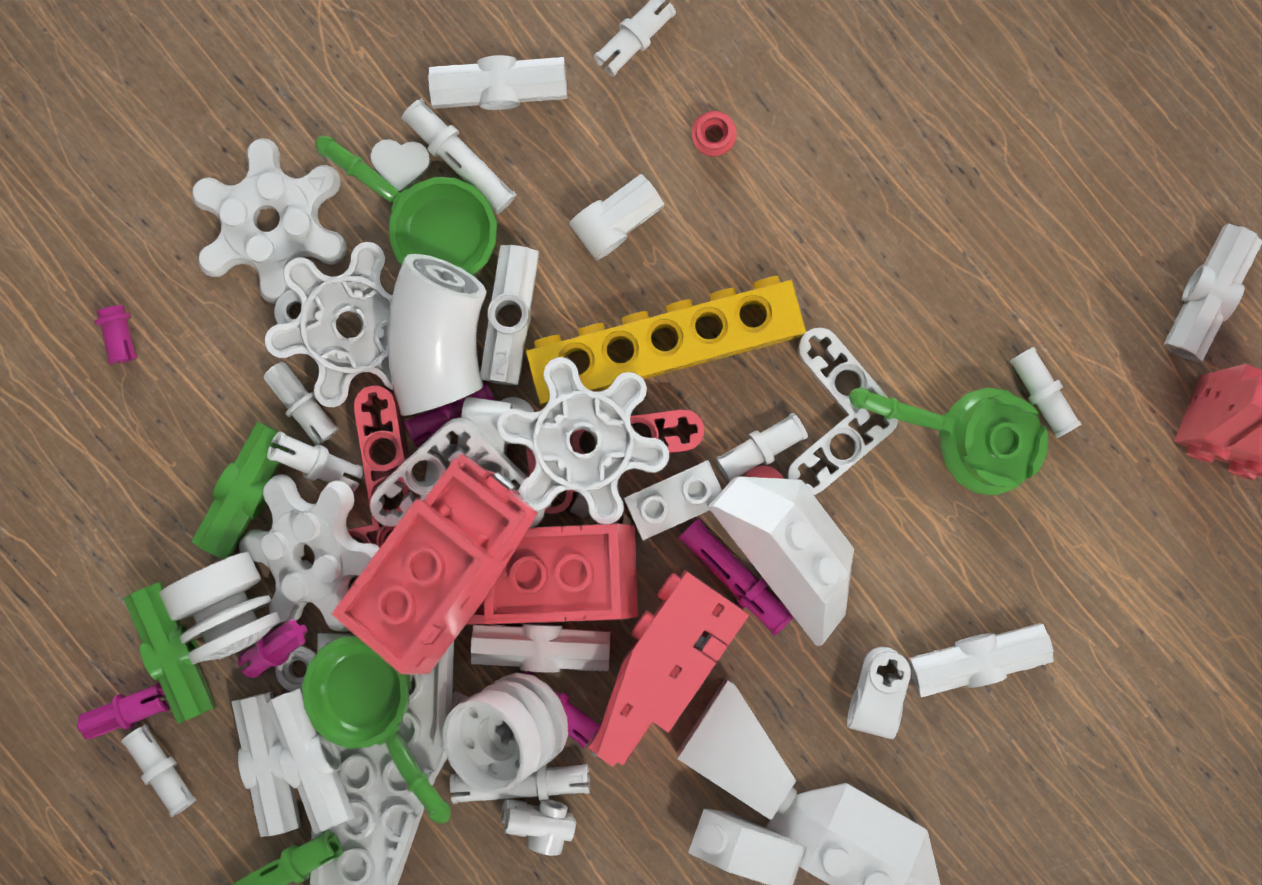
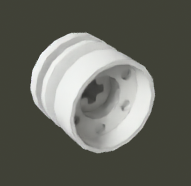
(220, 608)
(505, 733)

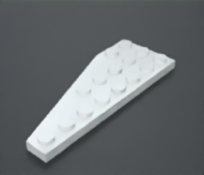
(384, 810)

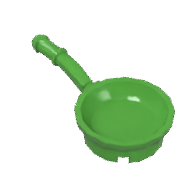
(432, 217)
(986, 437)
(359, 703)

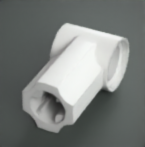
(606, 223)

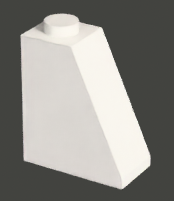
(737, 753)

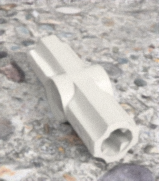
(497, 82)
(512, 286)
(1213, 292)
(540, 647)
(981, 660)
(310, 763)
(260, 766)

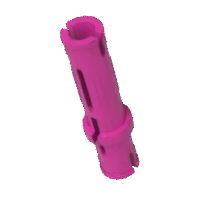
(742, 583)

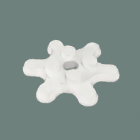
(295, 236)
(315, 328)
(602, 414)
(325, 531)

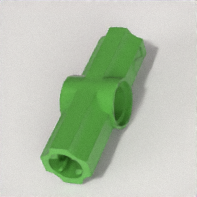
(239, 494)
(167, 656)

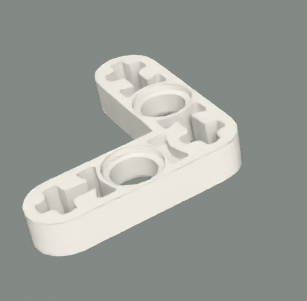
(860, 416)
(480, 450)

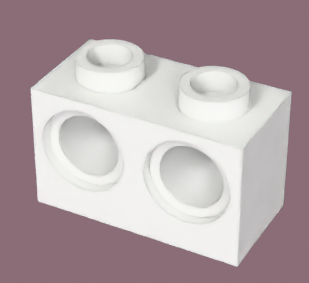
(673, 500)

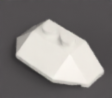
(791, 547)
(856, 839)

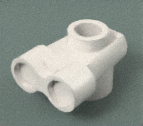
(544, 824)

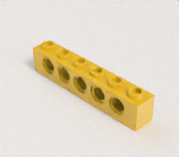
(774, 298)

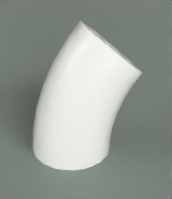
(433, 334)

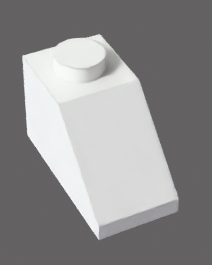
(746, 848)

